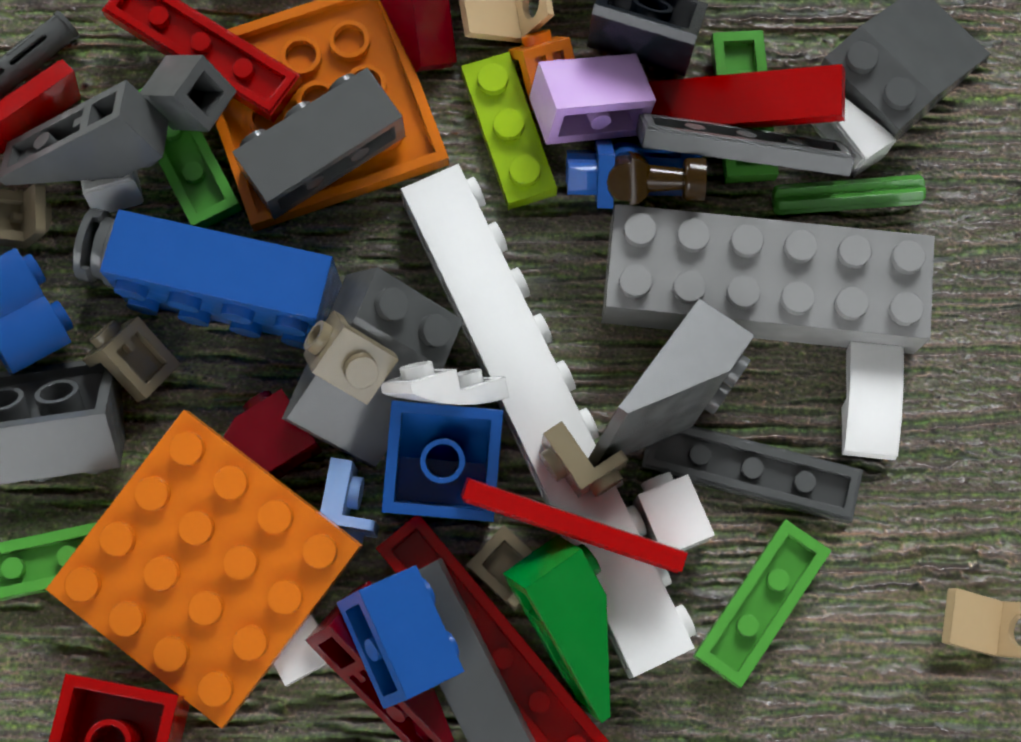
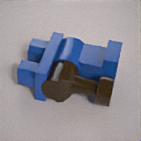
(634, 173)

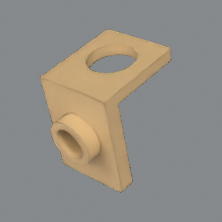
(502, 18)
(981, 624)

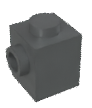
(188, 92)

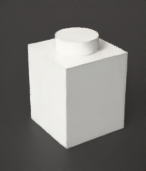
(673, 512)

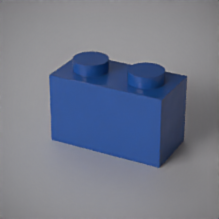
(400, 636)

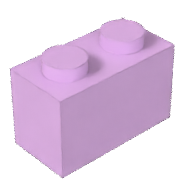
(590, 98)

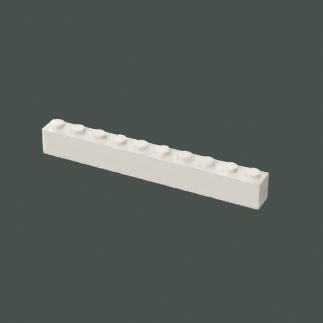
(513, 345)

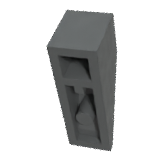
(91, 141)

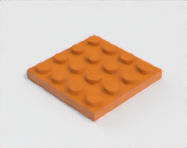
(323, 44)
(204, 568)

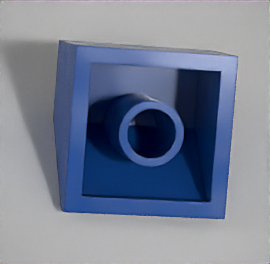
(434, 453)

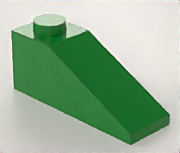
(570, 617)

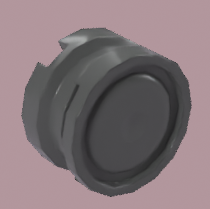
(91, 245)

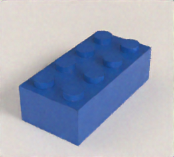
(219, 277)

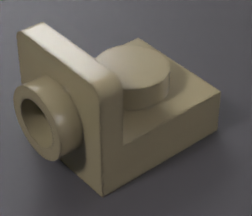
(132, 356)

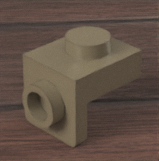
(24, 216)
(347, 357)
(567, 460)
(494, 559)

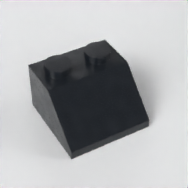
(655, 30)

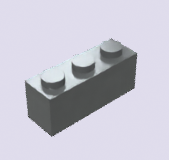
(319, 142)

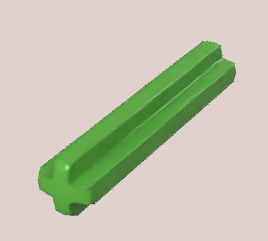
(848, 194)

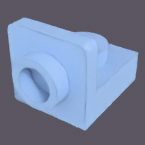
(343, 493)

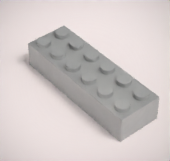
(770, 277)

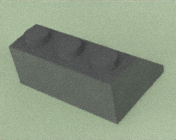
(59, 422)

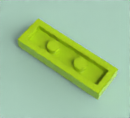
(508, 130)

